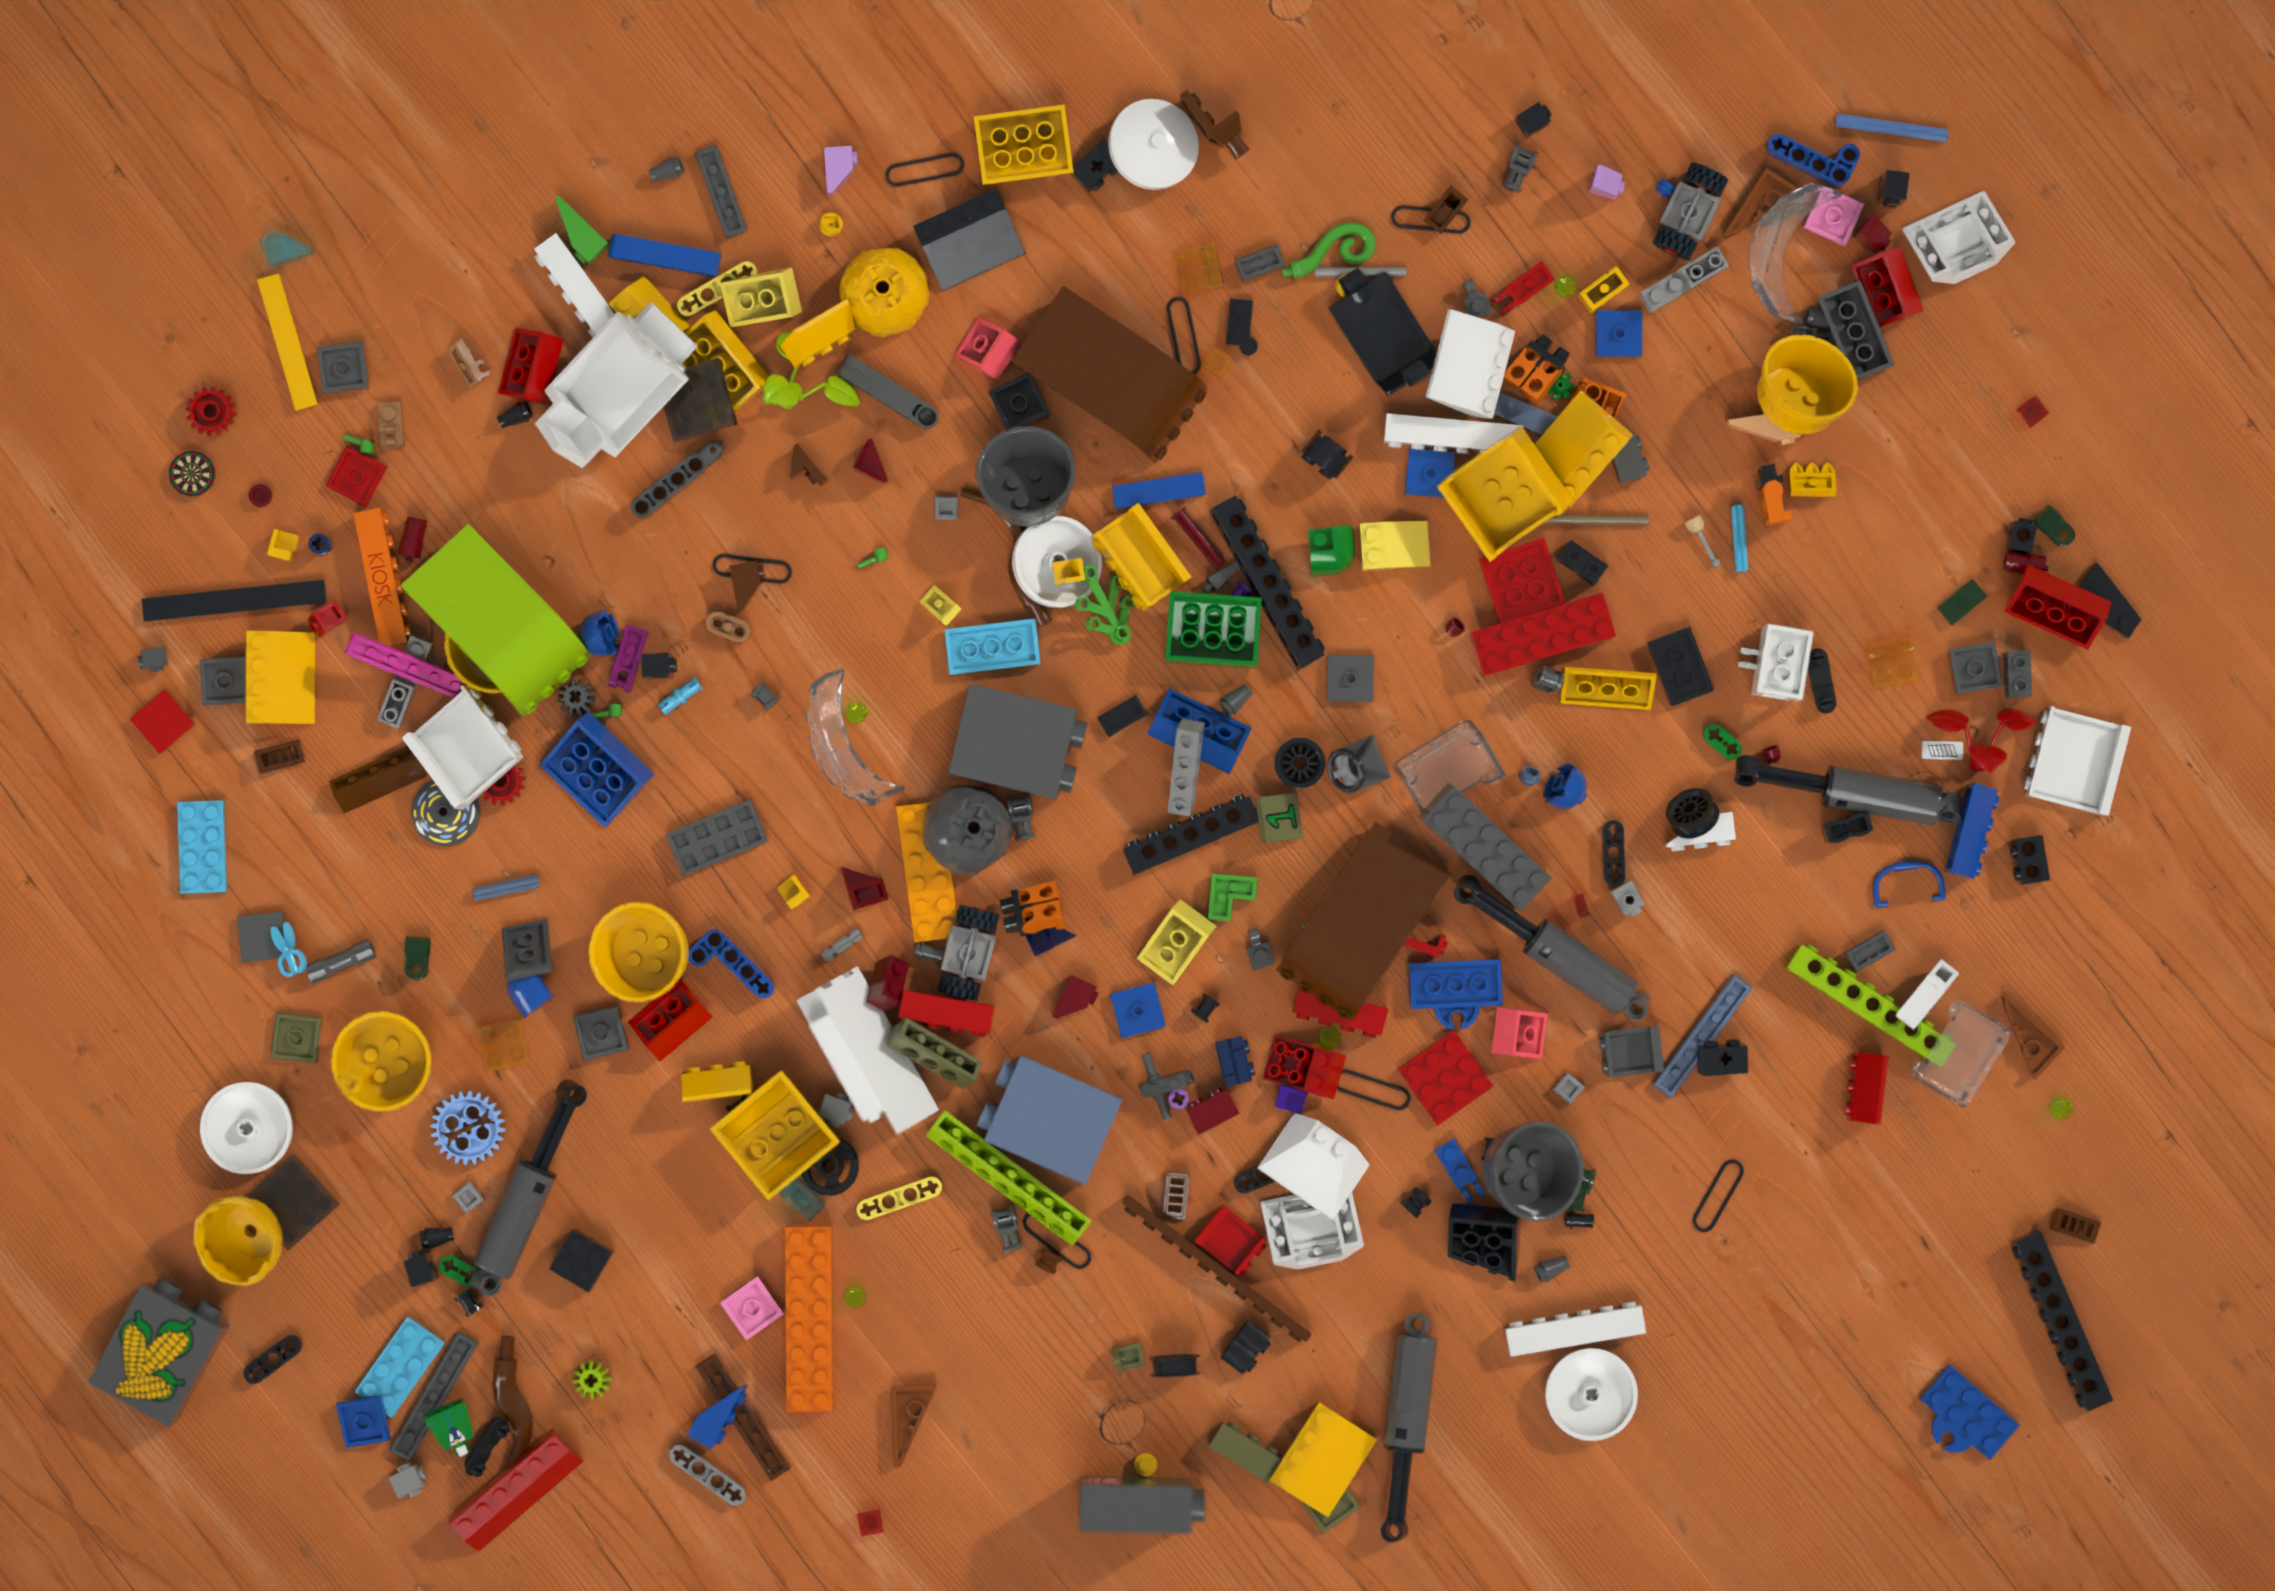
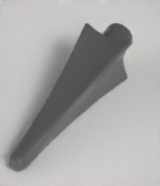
(1218, 579)

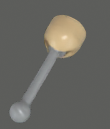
(1696, 525)

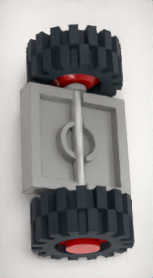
(1690, 211)
(968, 953)

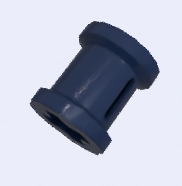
(324, 549)

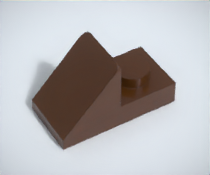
(1446, 209)
(800, 462)

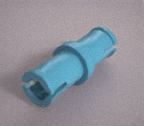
(680, 696)

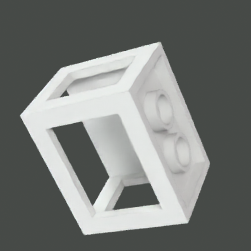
(1780, 662)

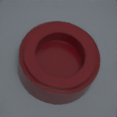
(260, 495)

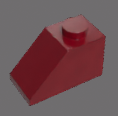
(1873, 234)
(1075, 997)

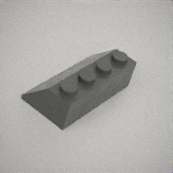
(1856, 329)

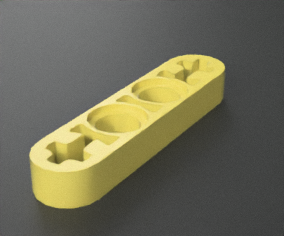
(715, 286)
(898, 1195)

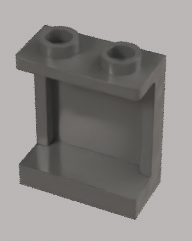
(1632, 1051)

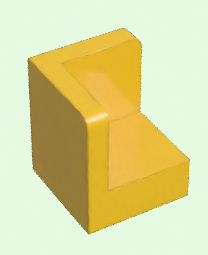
(283, 545)
(1068, 571)
(793, 892)

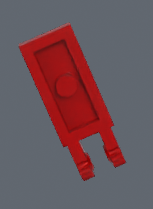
(1525, 287)

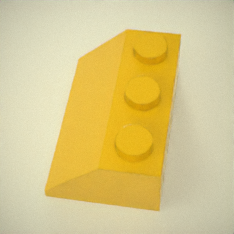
(638, 296)
(819, 335)
(717, 1082)

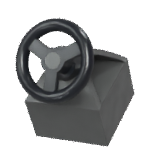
(1357, 766)

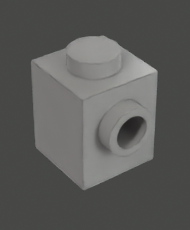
(1620, 894)
(836, 1109)
(408, 1480)

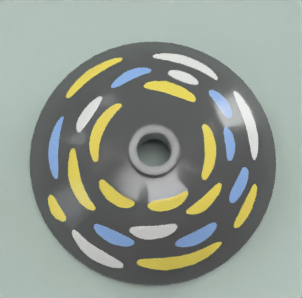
(439, 829)

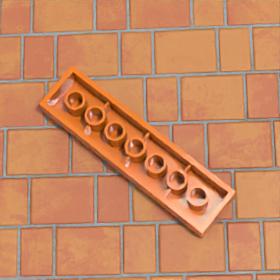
(809, 1318)

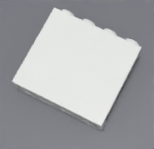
(464, 748)
(2077, 761)

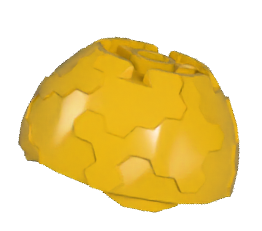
(887, 312)
(229, 1247)

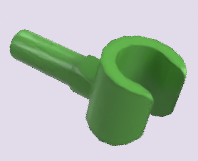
(366, 445)
(880, 556)
(615, 710)

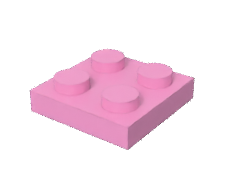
(1835, 219)
(752, 1308)

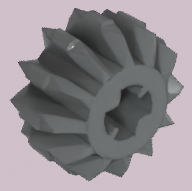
(568, 697)

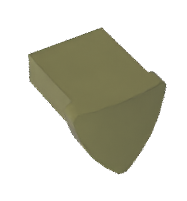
(1127, 1356)

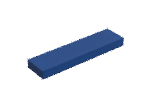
(1159, 490)

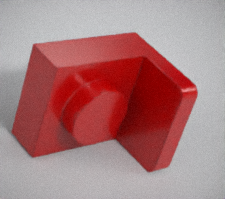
(326, 618)

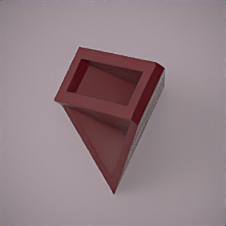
(870, 463)
(863, 889)

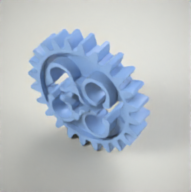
(459, 1109)

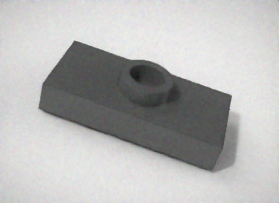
(1259, 263)
(1869, 951)

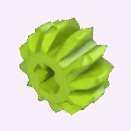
(586, 1374)

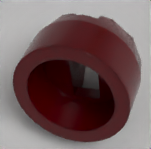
(1455, 627)
(1771, 754)

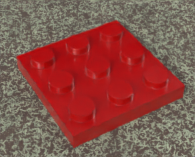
(1522, 581)
(1445, 1077)

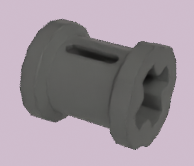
(765, 696)

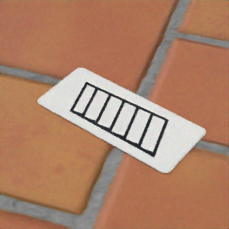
(1942, 750)

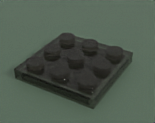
(701, 403)
(295, 1199)

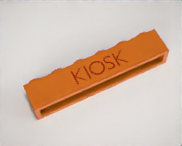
(381, 577)

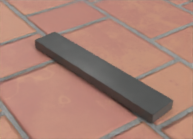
(434, 1395)

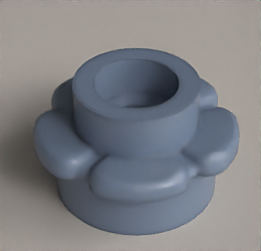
(1529, 775)

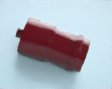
(412, 541)
(2018, 561)

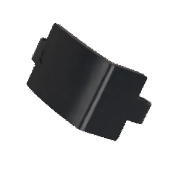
(1383, 332)

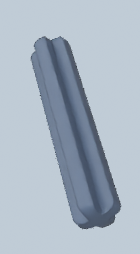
(506, 887)

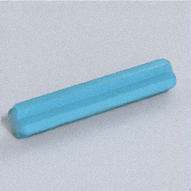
(1739, 538)

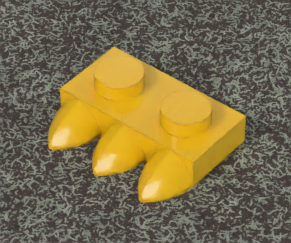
(1812, 482)

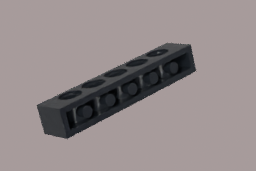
(1247, 817)

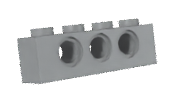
(1186, 767)

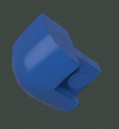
(528, 994)

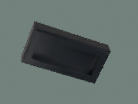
(1122, 716)

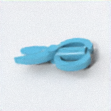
(286, 946)

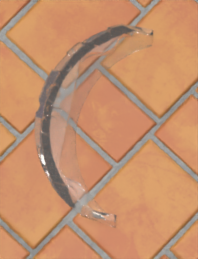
(1771, 241)
(833, 748)

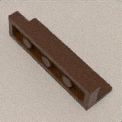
(377, 779)

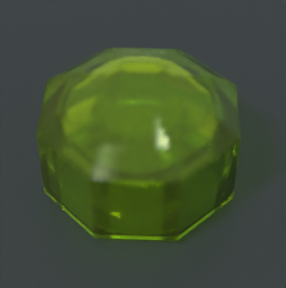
(1565, 286)
(856, 712)
(1329, 1038)
(2060, 1108)
(855, 1296)

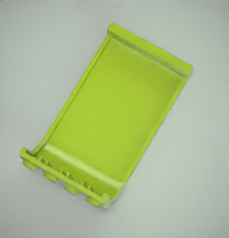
(497, 619)

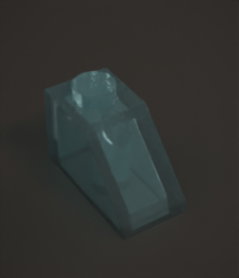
(282, 248)
(801, 1199)

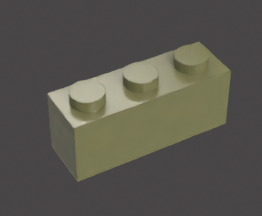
(1245, 1451)

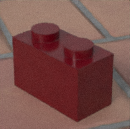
(887, 983)
(1211, 1111)

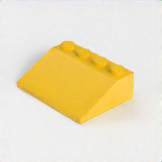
(1023, 144)
(741, 371)
(1581, 444)
(279, 677)
(1323, 1459)

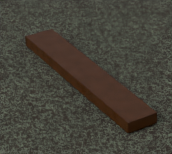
(746, 1420)

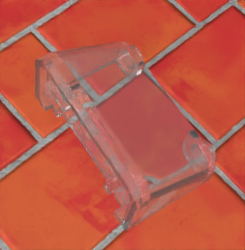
(1453, 757)
(1962, 1054)

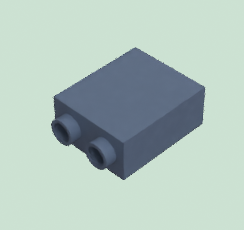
(1049, 1118)

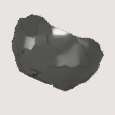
(947, 833)

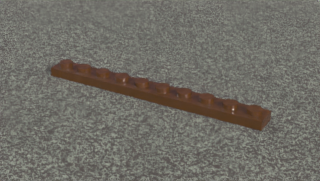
(1224, 1276)

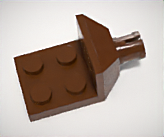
(1225, 133)

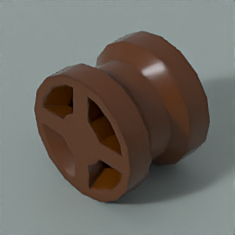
(1048, 1261)

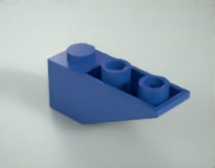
(711, 1423)

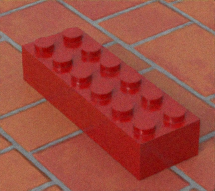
(1542, 634)

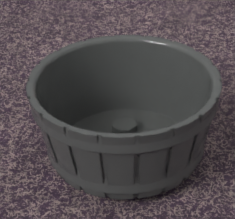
(1026, 475)
(1534, 1170)

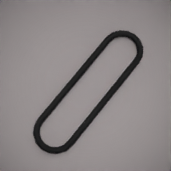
(924, 160)
(1427, 228)
(1192, 331)
(753, 559)
(1379, 1082)
(1710, 1190)
(1057, 1252)

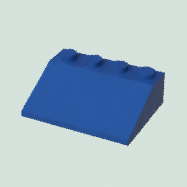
(596, 769)

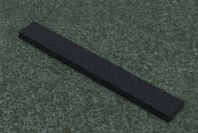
(234, 600)

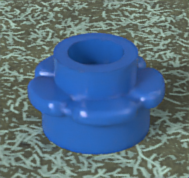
(1665, 188)

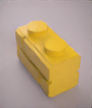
(1603, 289)

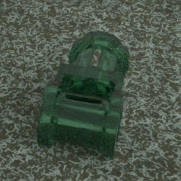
(1585, 1189)

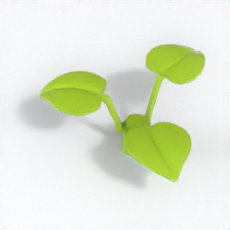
(788, 393)

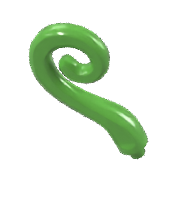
(1306, 265)

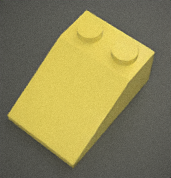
(761, 297)
(1394, 545)
(1176, 942)

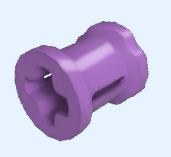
(1184, 1101)

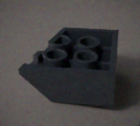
(1485, 1238)

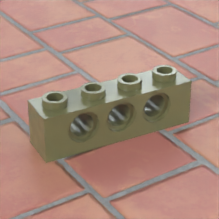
(934, 1053)

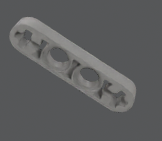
(710, 1471)

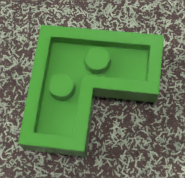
(1225, 889)

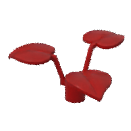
(1982, 756)

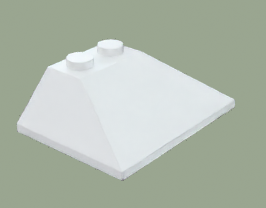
(1960, 239)
(1315, 1164)
(1305, 1236)

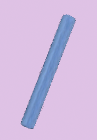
(1891, 127)

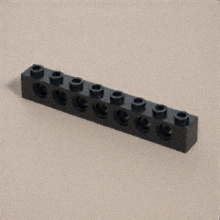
(1277, 616)
(2099, 1393)

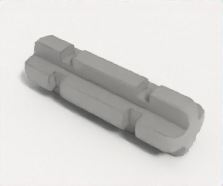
(841, 945)

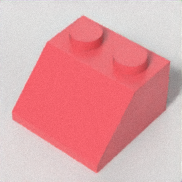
(988, 348)
(1519, 1033)

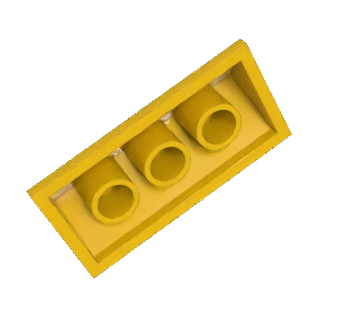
(1607, 688)

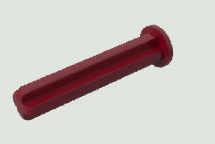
(1198, 538)

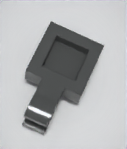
(1476, 304)
(1259, 953)

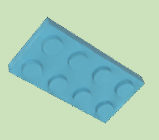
(992, 646)
(202, 846)
(401, 1365)

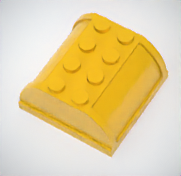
(775, 1135)

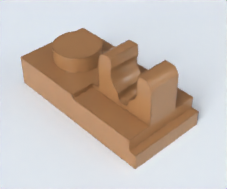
(467, 366)
(391, 425)

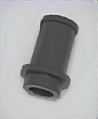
(928, 952)

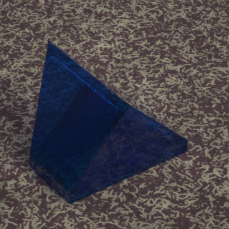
(1048, 939)

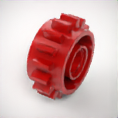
(223, 415)
(509, 790)

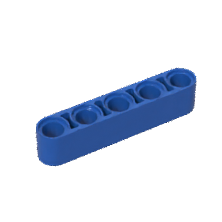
(664, 255)

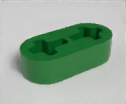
(1718, 746)
(456, 1275)

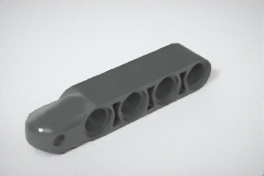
(888, 392)
(707, 459)

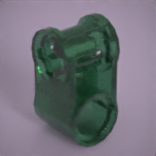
(2050, 523)
(417, 952)

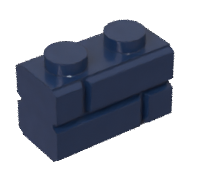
(1234, 1061)

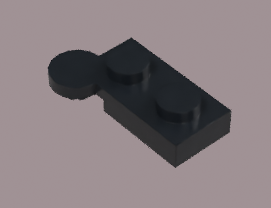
(1239, 326)

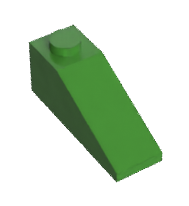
(583, 237)

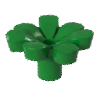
(1564, 390)

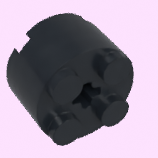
(1326, 454)

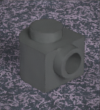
(153, 659)

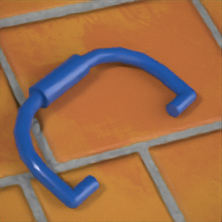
(1907, 865)

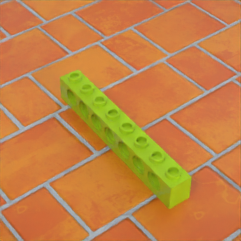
(1799, 966)
(1008, 1178)

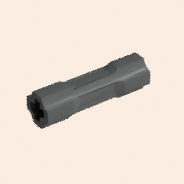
(325, 967)

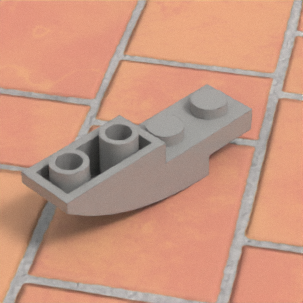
(1683, 280)
(401, 689)

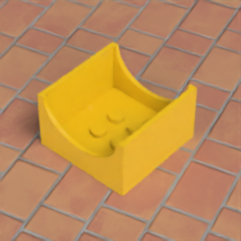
(1505, 492)

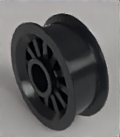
(1310, 745)
(1692, 813)
(1175, 1365)

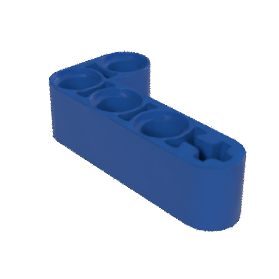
(1810, 155)
(736, 966)

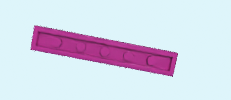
(404, 664)

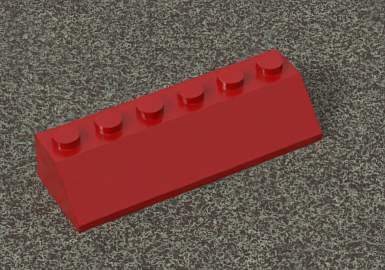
(514, 1490)

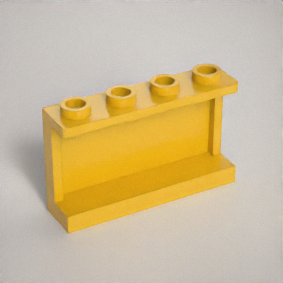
(1140, 557)

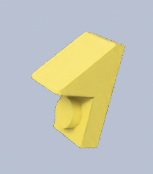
(940, 605)

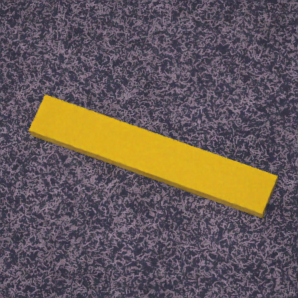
(287, 342)

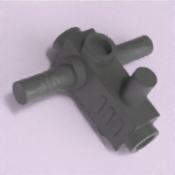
(1159, 1085)

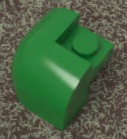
(1331, 550)

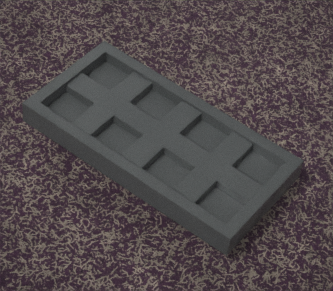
(717, 837)

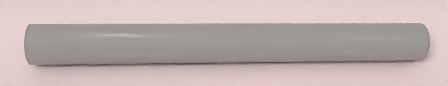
(1367, 271)

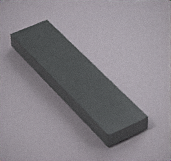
(721, 191)

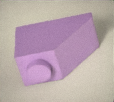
(839, 166)
(1606, 182)

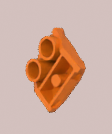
(1603, 395)

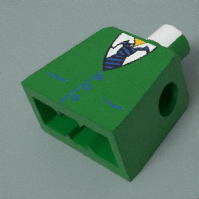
(451, 1426)

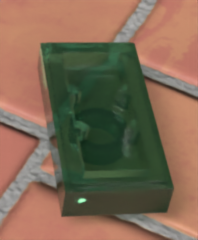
(1962, 602)

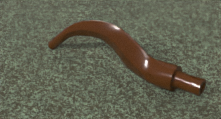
(1038, 610)
(510, 1399)

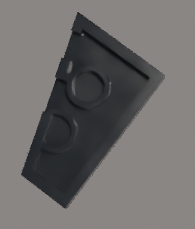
(2121, 614)

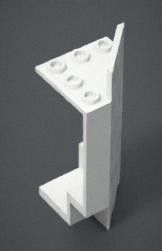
(615, 385)
(856, 1045)

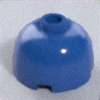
(599, 634)
(1567, 788)

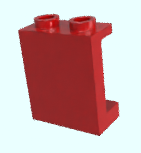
(1434, 951)
(1231, 1240)

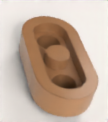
(728, 627)

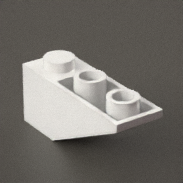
(1720, 833)
(1927, 994)

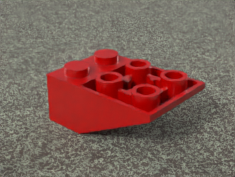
(1304, 1067)

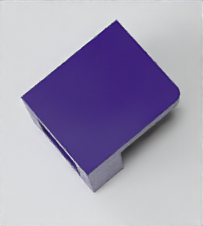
(1290, 1099)

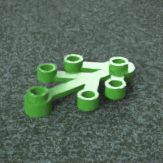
(1106, 608)

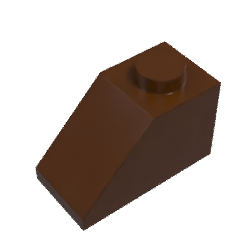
(746, 581)

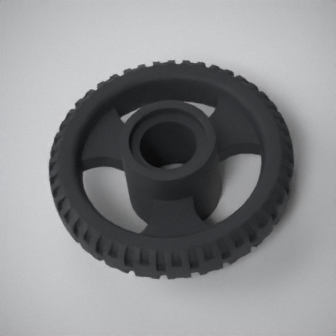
(833, 1186)

